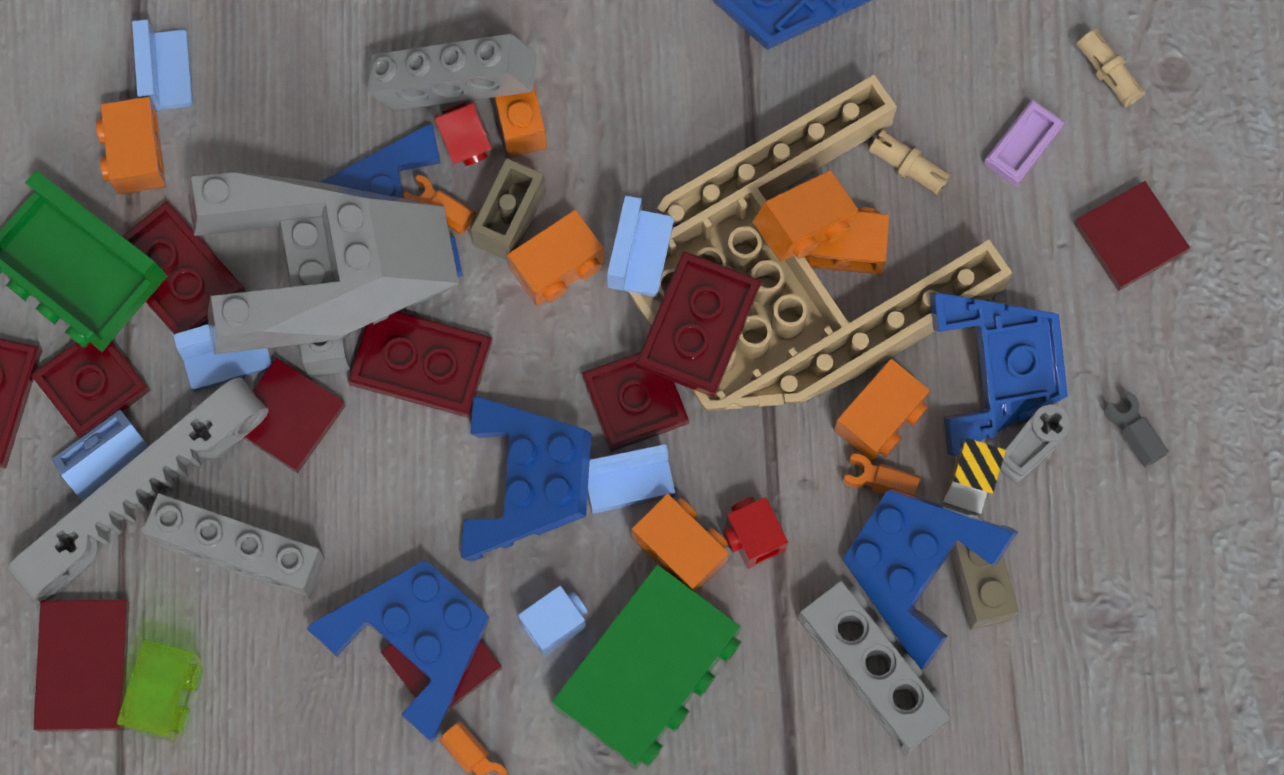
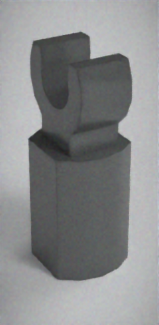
(1137, 431)

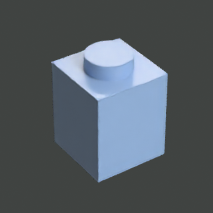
(553, 620)

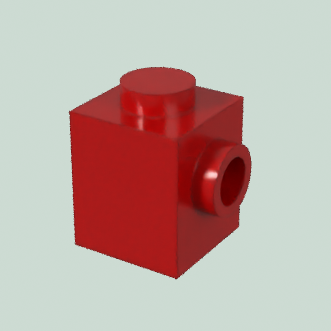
(464, 133)
(754, 531)

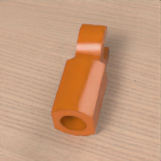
(458, 215)
(881, 477)
(469, 751)

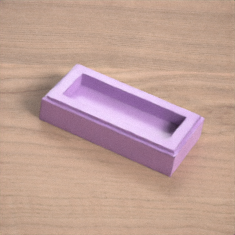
(1024, 143)

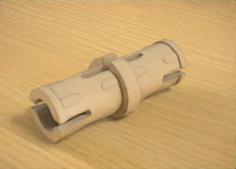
(1110, 68)
(910, 162)

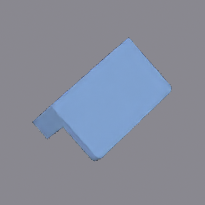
(162, 66)
(639, 249)
(212, 369)
(99, 454)
(629, 479)

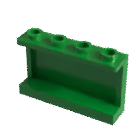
(74, 265)
(648, 668)

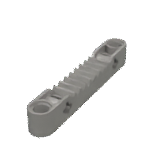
(48, 564)

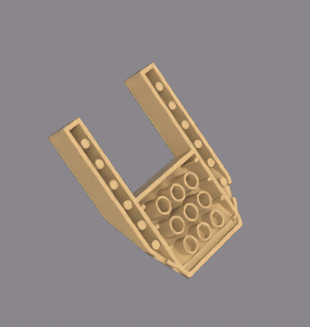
(795, 331)

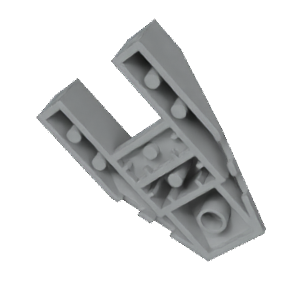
(344, 251)

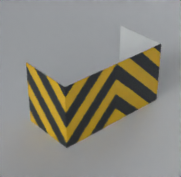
(974, 475)

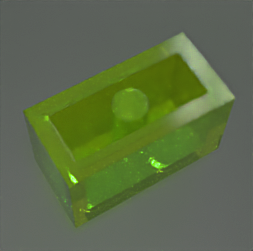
(160, 691)

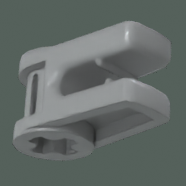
(1032, 444)

